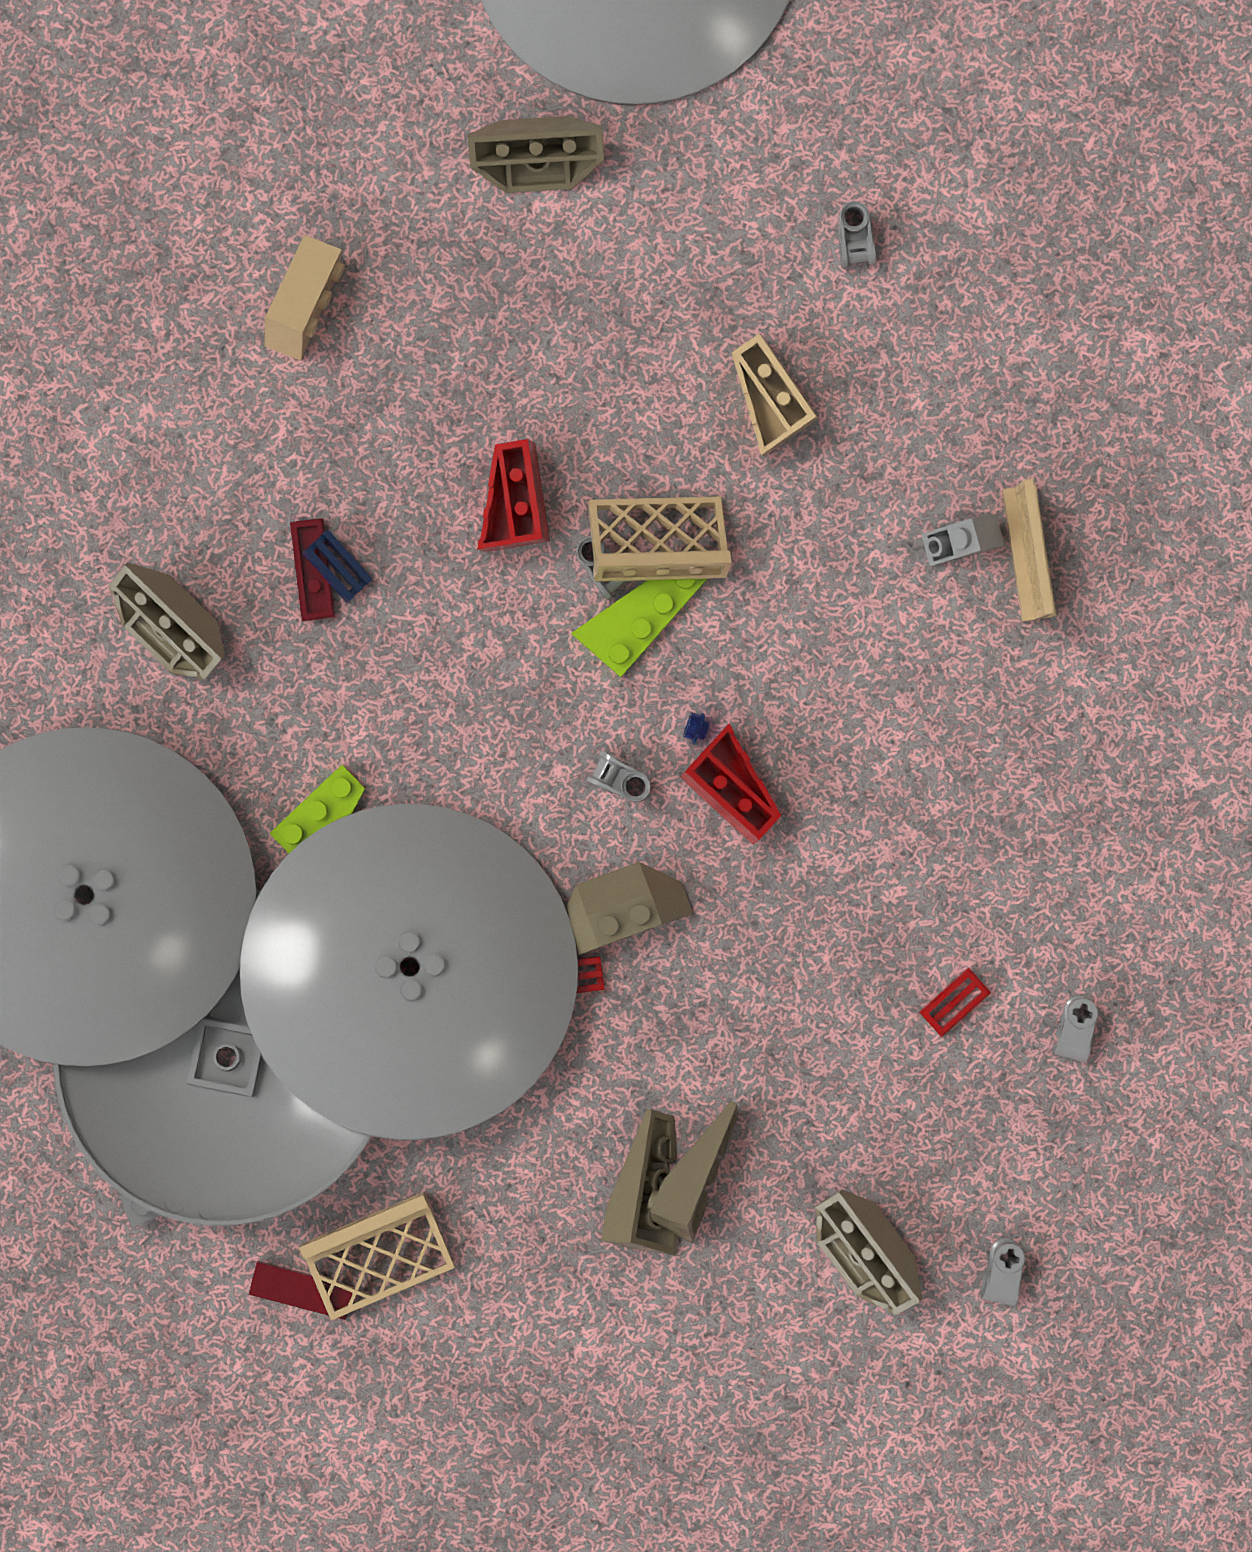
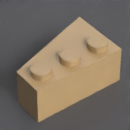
(302, 297)
(772, 397)

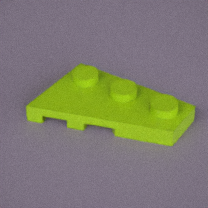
(326, 804)

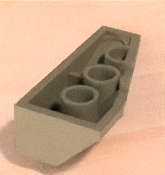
(646, 1166)
(682, 1194)

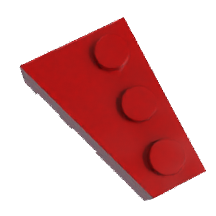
(515, 499)
(732, 787)

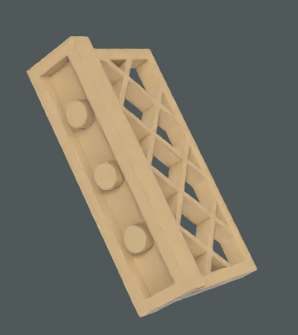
(1029, 551)
(655, 564)
(366, 1228)

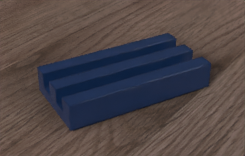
(346, 558)

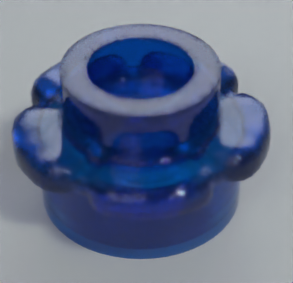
(696, 727)

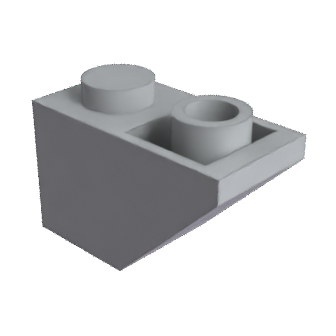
(963, 539)

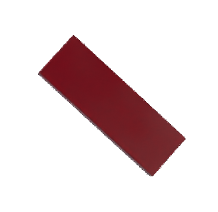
(313, 589)
(294, 1289)

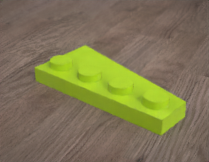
(634, 621)

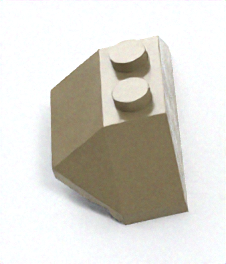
(536, 153)
(167, 621)
(624, 905)
(868, 1252)

